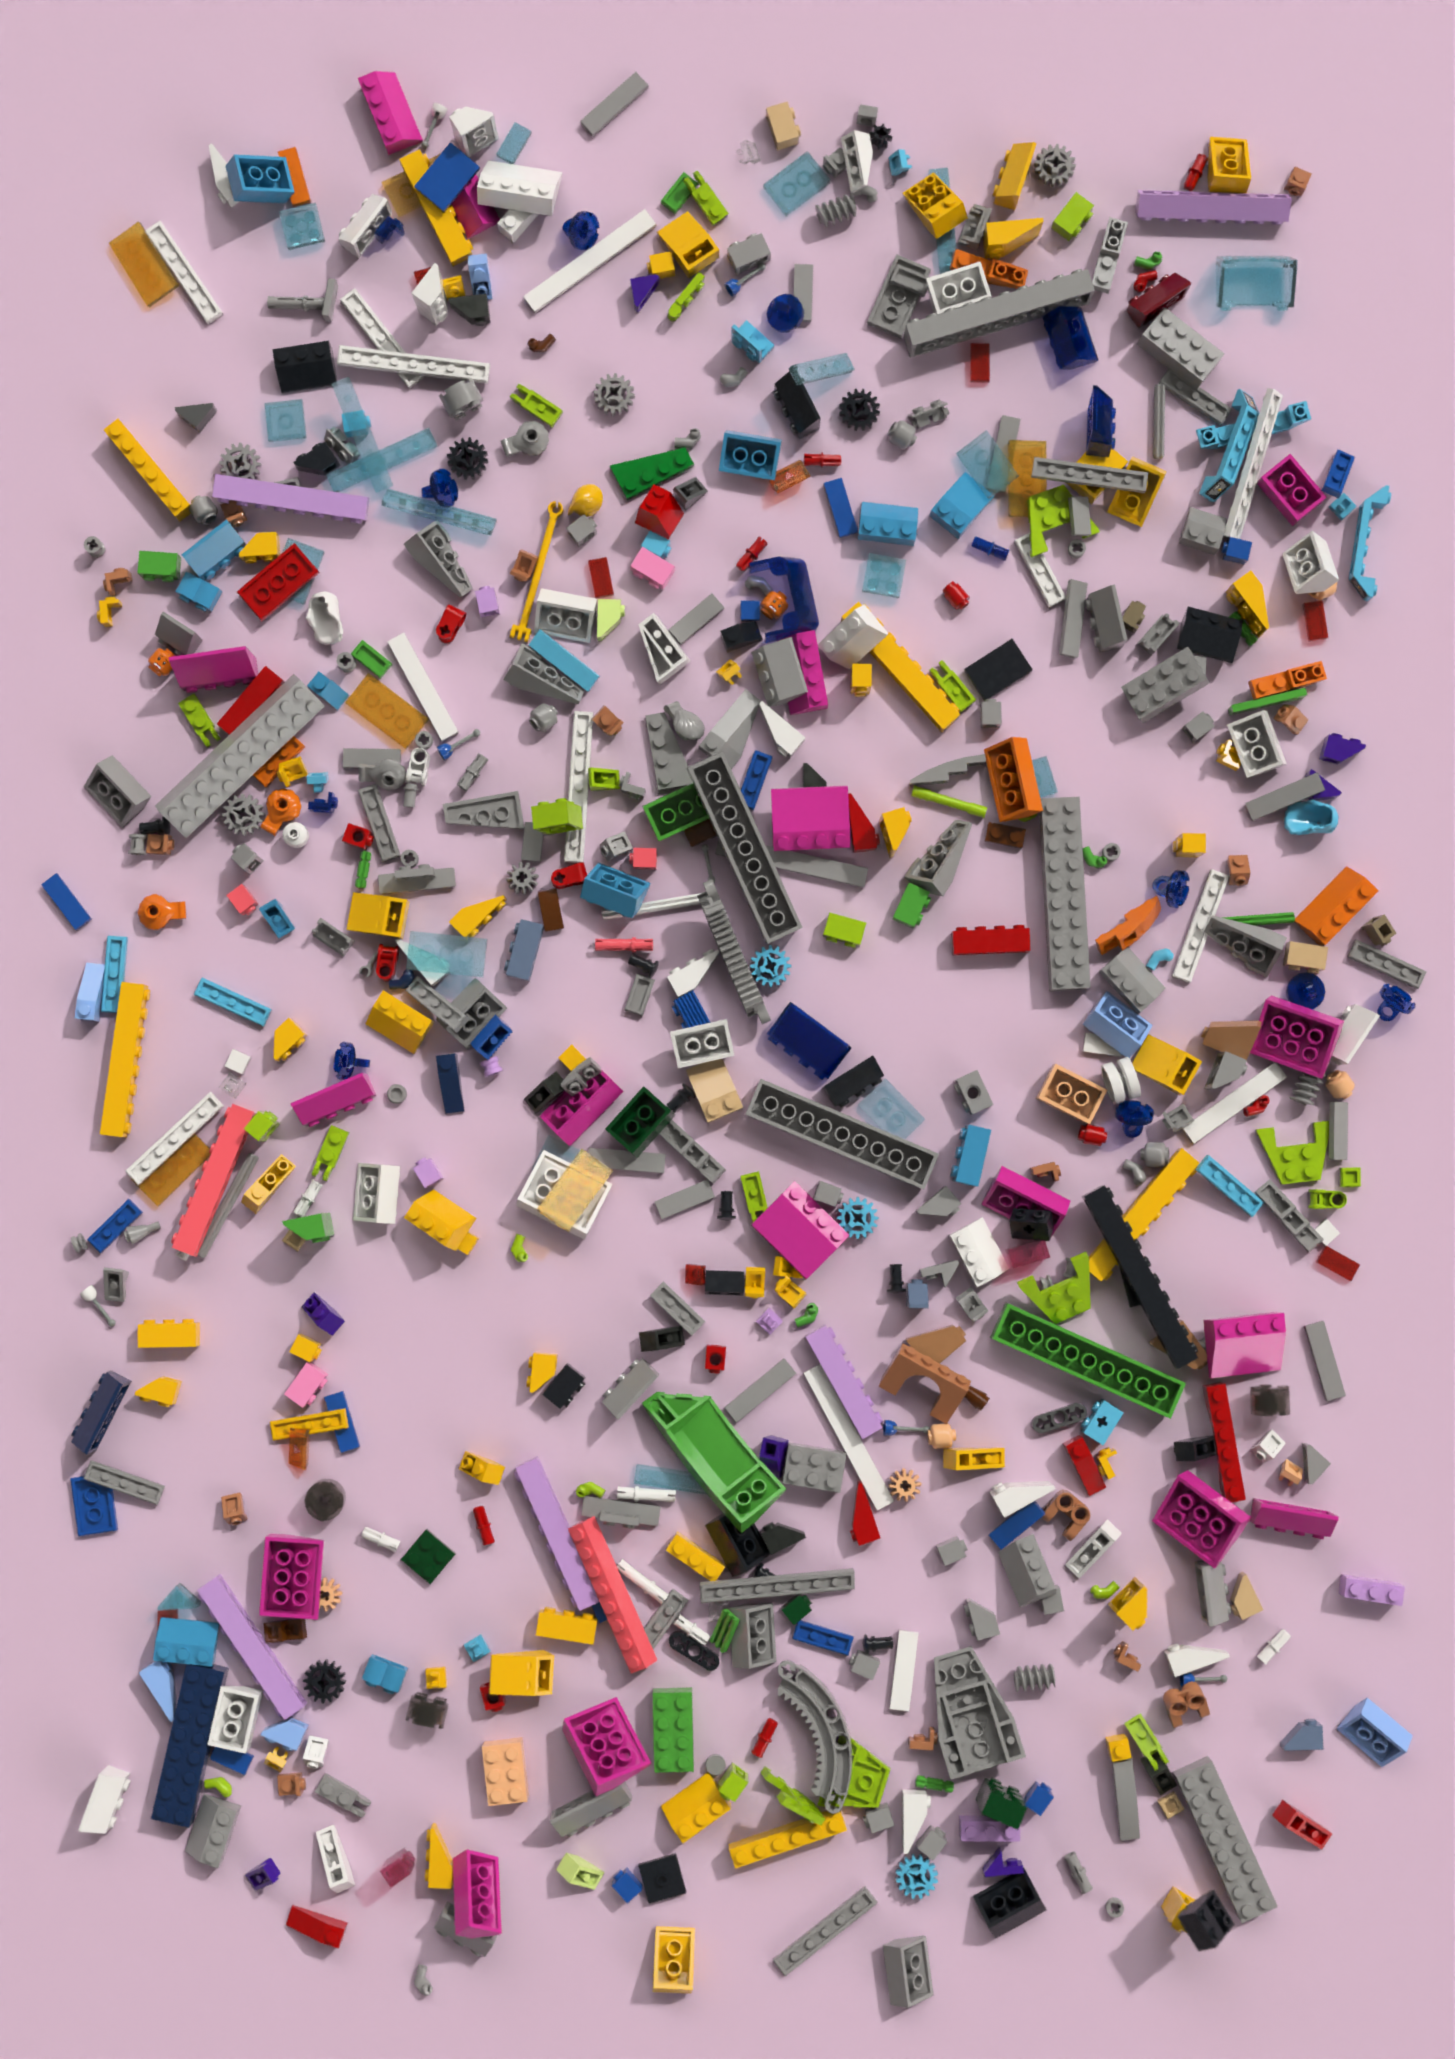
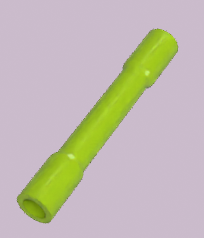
(928, 795)

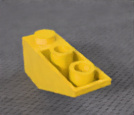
(472, 917)
(267, 1184)
(440, 1861)

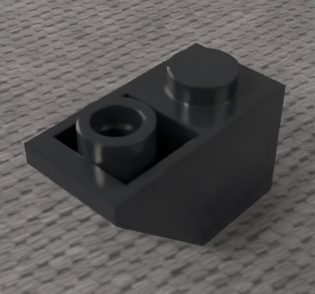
(317, 461)

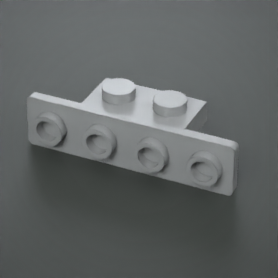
(416, 879)
(620, 1512)

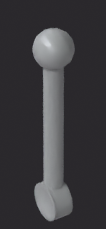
(705, 848)

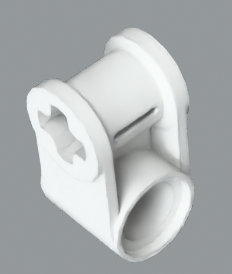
(418, 768)

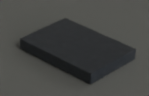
(998, 669)

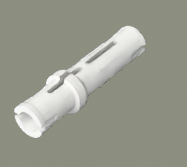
(645, 1494)
(640, 1580)

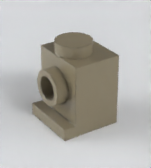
(1133, 616)
(1379, 930)

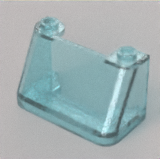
(1255, 281)

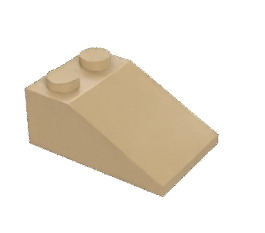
(714, 1089)

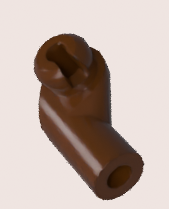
(541, 346)

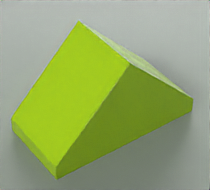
(603, 779)

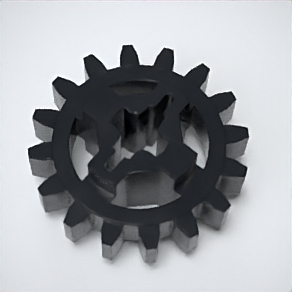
(853, 404)
(460, 460)
(316, 1681)

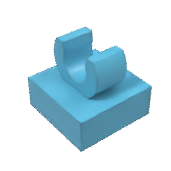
(898, 162)
(1342, 506)
(318, 780)
(477, 1647)

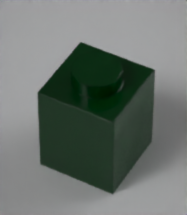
(797, 1608)

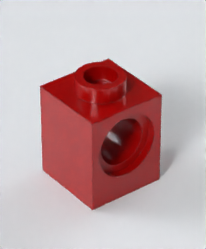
(351, 831)
(715, 1349)
(489, 1704)

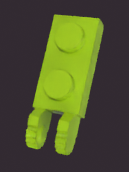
(706, 199)
(685, 297)
(537, 406)
(953, 687)
(198, 718)
(330, 1151)
(754, 1193)
(1145, 1739)

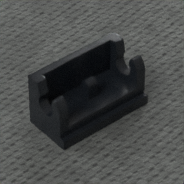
(724, 1282)

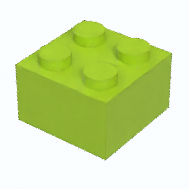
(557, 817)

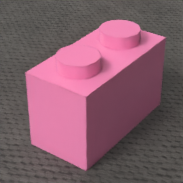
(652, 568)
(306, 1384)

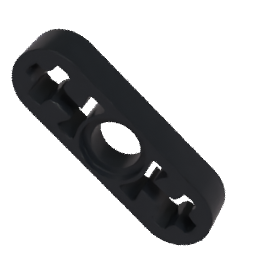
(709, 1653)

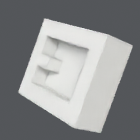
(1268, 1447)
(315, 1752)

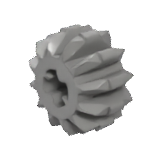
(517, 874)

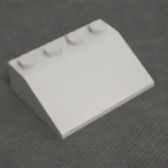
(518, 188)
(541, 1181)

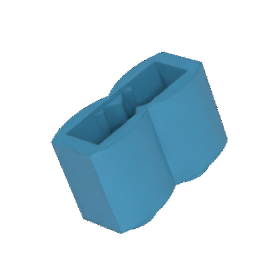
(199, 592)
(384, 1674)

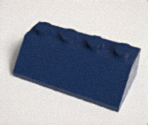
(100, 1412)

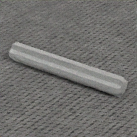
(1159, 421)

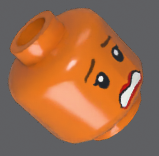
(774, 605)
(160, 662)

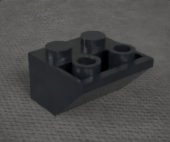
(1206, 1921)

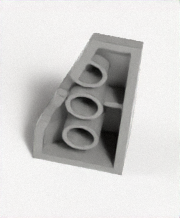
(433, 551)
(533, 674)
(732, 729)
(938, 866)
(1252, 944)

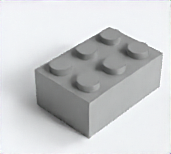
(814, 1467)

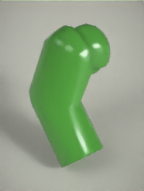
(1149, 263)
(1093, 860)
(809, 1316)

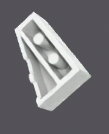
(662, 648)

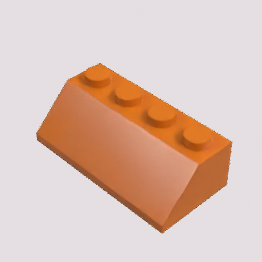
(1013, 779)
(1335, 906)

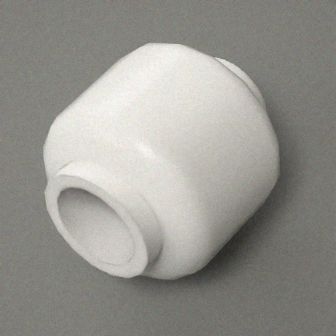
(301, 838)

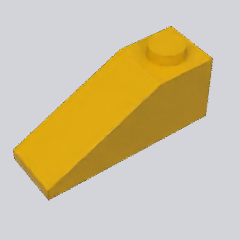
(973, 1458)

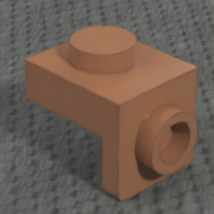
(524, 566)
(119, 576)
(1291, 718)
(1238, 869)

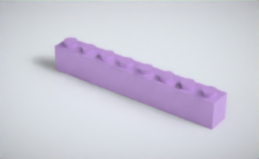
(1213, 206)
(290, 497)
(555, 1528)
(252, 1647)

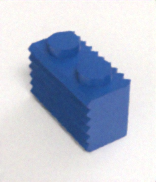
(690, 1010)
(491, 1037)

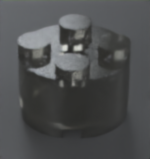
(1269, 1400)
(324, 1488)
(427, 1711)

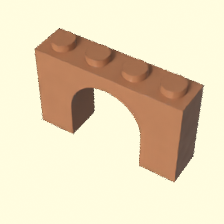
(910, 1363)

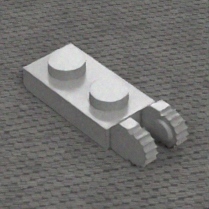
(341, 1794)

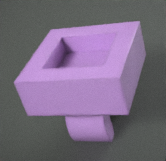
(769, 1321)

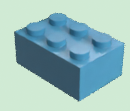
(259, 178)
(970, 1155)

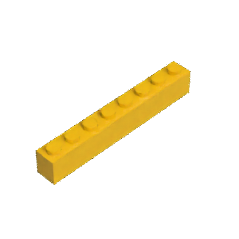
(912, 680)
(124, 1059)
(1146, 1208)

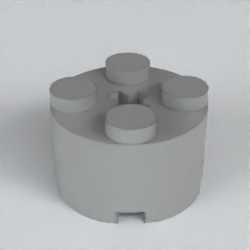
(461, 398)

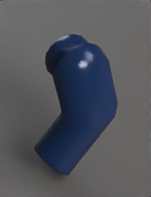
(403, 983)

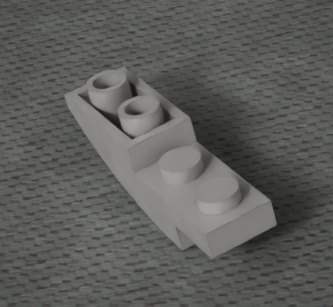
(1109, 255)

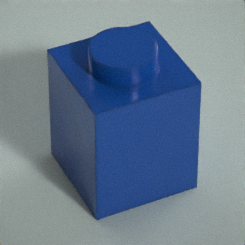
(1236, 550)
(1038, 1797)
(626, 1884)

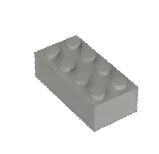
(1180, 348)
(1165, 685)

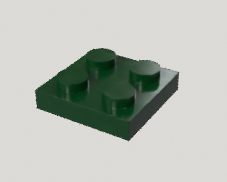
(428, 1556)

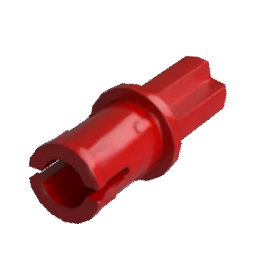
(1195, 172)
(822, 460)
(751, 554)
(483, 1525)
(764, 1737)

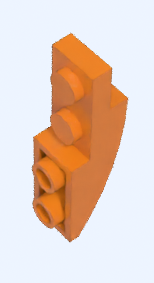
(995, 271)
(1287, 680)
(1135, 925)

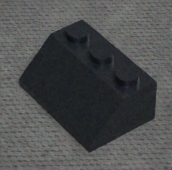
(305, 366)
(796, 406)
(1210, 634)
(854, 1082)
(737, 1549)
(1009, 1903)

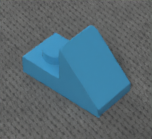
(328, 690)
(277, 918)

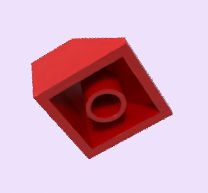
(659, 512)

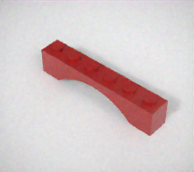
(1224, 1437)

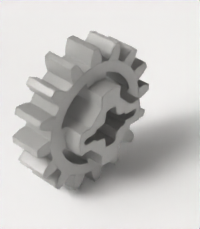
(1063, 163)
(618, 388)
(243, 456)
(242, 821)

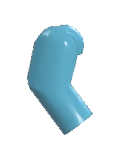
(1159, 955)

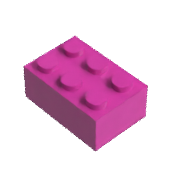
(1291, 489)

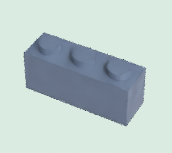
(524, 950)

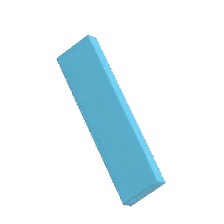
(564, 660)
(114, 972)
(233, 1002)
(1229, 1185)

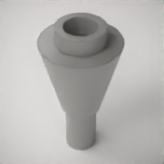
(136, 1233)

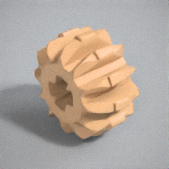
(899, 1489)
(333, 1593)

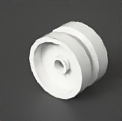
(1121, 1080)

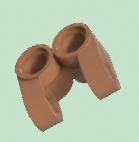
(1077, 1523)
(1179, 1701)

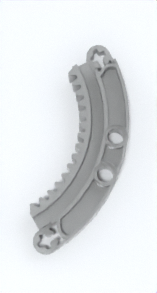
(732, 953)
(834, 1758)

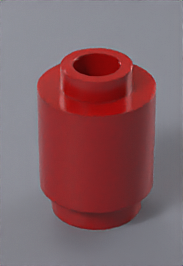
(956, 595)
(1092, 1135)

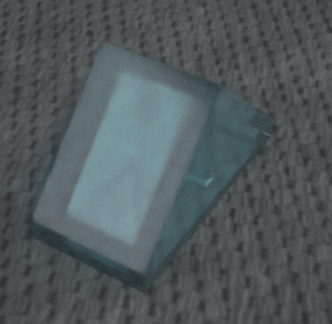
(179, 1598)

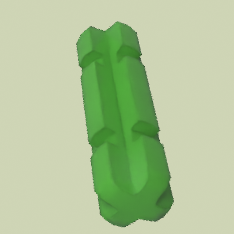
(1246, 631)
(363, 869)
(934, 1784)

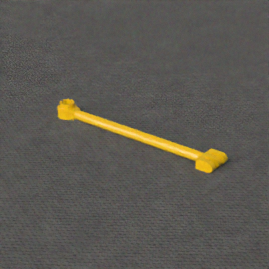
(521, 629)

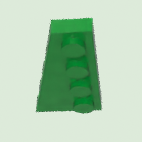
(642, 473)

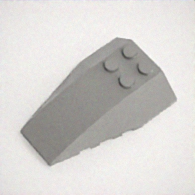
(972, 1717)

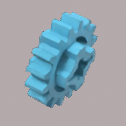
(778, 962)
(850, 1224)
(920, 1869)

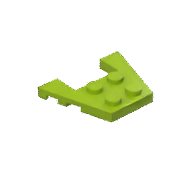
(1047, 512)
(1299, 1161)
(1066, 1297)
(867, 1779)
(794, 1799)

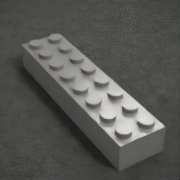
(1225, 1839)

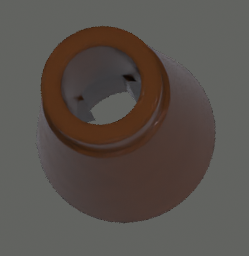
(976, 1398)

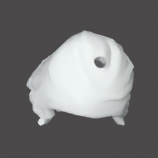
(325, 618)

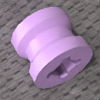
(491, 1066)

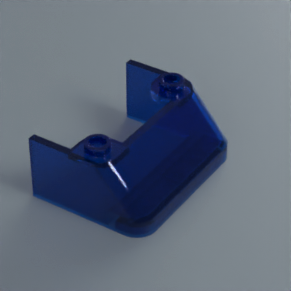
(805, 613)

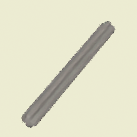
(228, 1203)

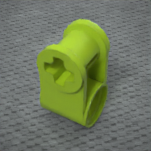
(1323, 1199)

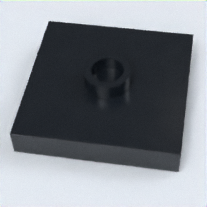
(662, 1878)

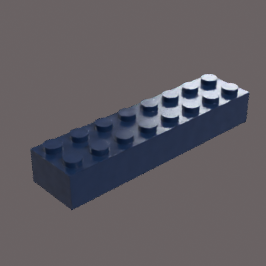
(188, 1745)

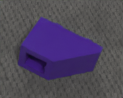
(1337, 749)
(323, 1314)
(773, 1454)

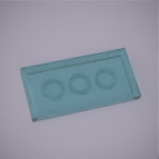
(446, 954)

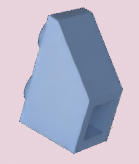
(480, 275)
(286, 1732)

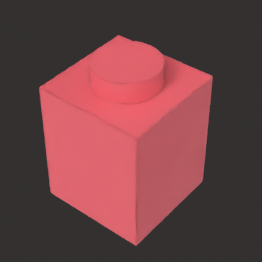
(644, 858)
(243, 900)

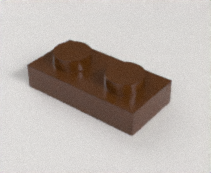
(1005, 835)

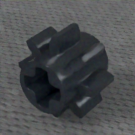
(880, 142)

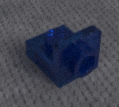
(385, 230)
(320, 805)

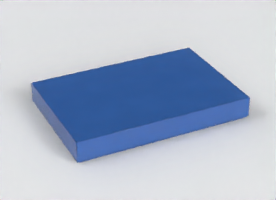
(447, 177)
(93, 1507)

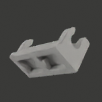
(974, 226)
(1158, 634)
(332, 937)

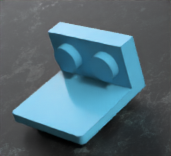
(751, 341)

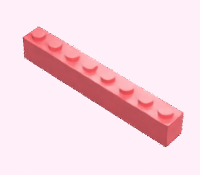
(213, 1181)
(612, 1594)

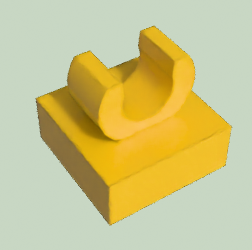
(728, 670)
(436, 1677)
(275, 1761)

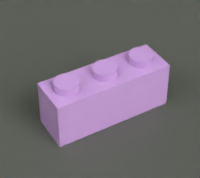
(1371, 1590)
(986, 1829)

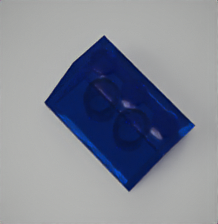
(1070, 337)
(1099, 424)

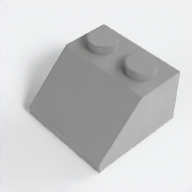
(1203, 531)
(176, 635)
(1225, 1070)

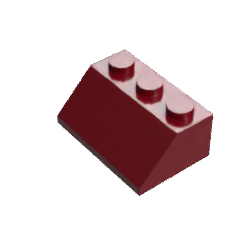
(1156, 298)

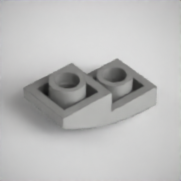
(578, 1076)

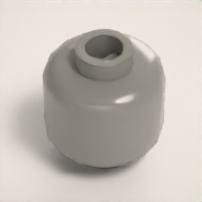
(902, 434)
(203, 510)
(543, 717)
(1155, 1154)

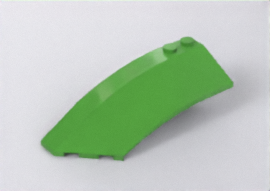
(715, 1456)

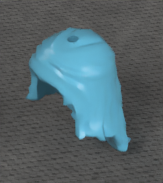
(1303, 818)

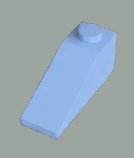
(90, 993)
(160, 1682)

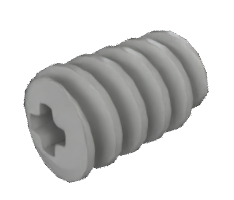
(836, 209)
(1306, 1089)
(1034, 1677)

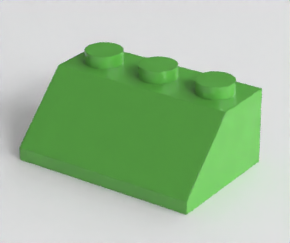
(312, 1227)

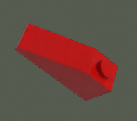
(861, 829)
(1084, 1464)
(863, 1521)
(1301, 1824)
(317, 1926)

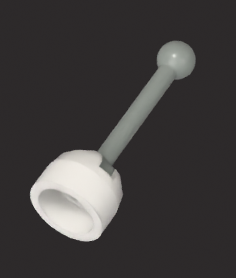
(438, 112)
(89, 1294)

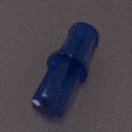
(990, 548)

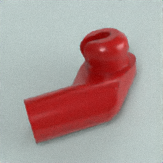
(1142, 280)
(1258, 1107)

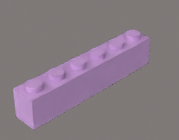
(844, 1382)

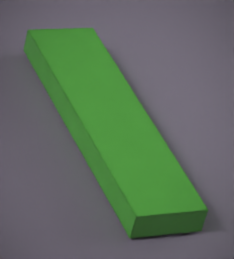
(1267, 701)

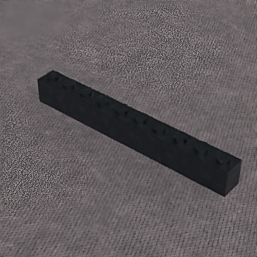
(1139, 1276)

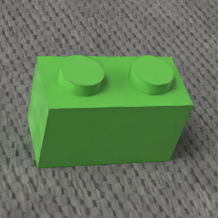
(159, 566)
(911, 905)

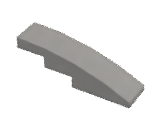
(941, 773)
(692, 1151)
(1289, 1216)
(1126, 1799)

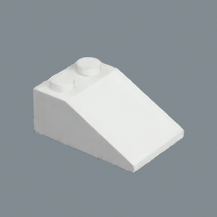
(1015, 1495)

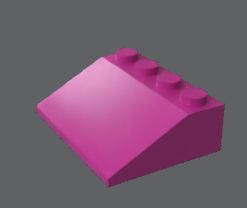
(214, 669)
(810, 818)
(1296, 1036)
(800, 1230)
(1245, 1344)
(1200, 1518)
(291, 1576)
(605, 1745)

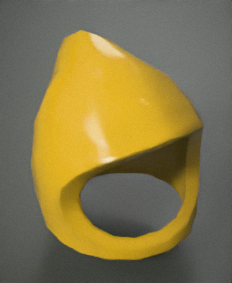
(586, 500)

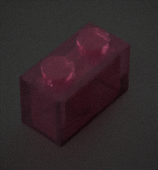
(1027, 1253)
(398, 1867)

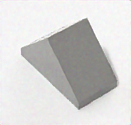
(1313, 1463)

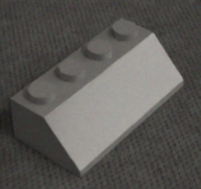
(587, 1808)

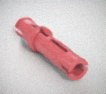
(624, 944)

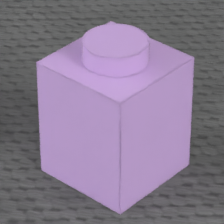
(487, 601)
(427, 1172)

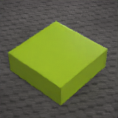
(1350, 1177)

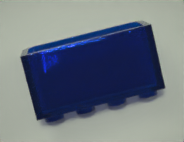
(808, 1041)

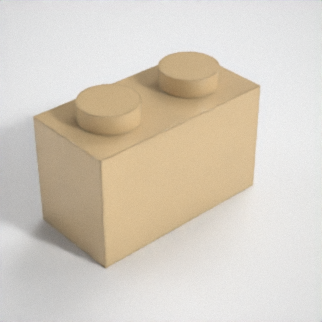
(782, 125)
(1305, 956)

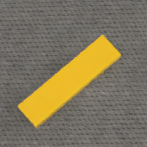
(314, 1422)

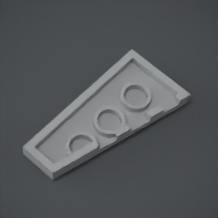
(666, 754)
(488, 811)

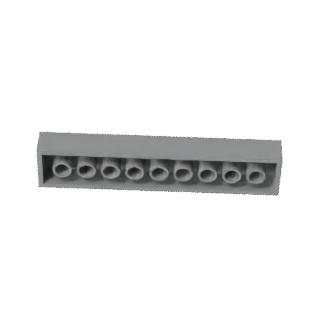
(997, 313)
(239, 756)
(744, 847)
(1064, 894)
(842, 1134)

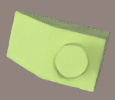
(608, 616)
(579, 1871)

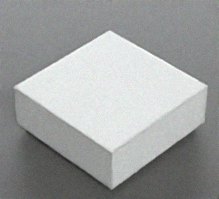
(237, 1061)
(1327, 1231)

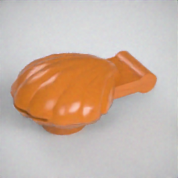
(282, 807)
(157, 911)

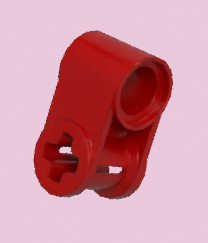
(452, 621)
(572, 875)
(388, 960)

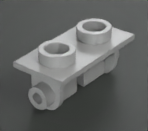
(921, 414)
(335, 439)

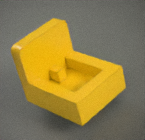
(454, 287)
(104, 615)
(1228, 755)
(291, 770)
(783, 1268)
(754, 1282)
(789, 1291)
(1105, 1468)

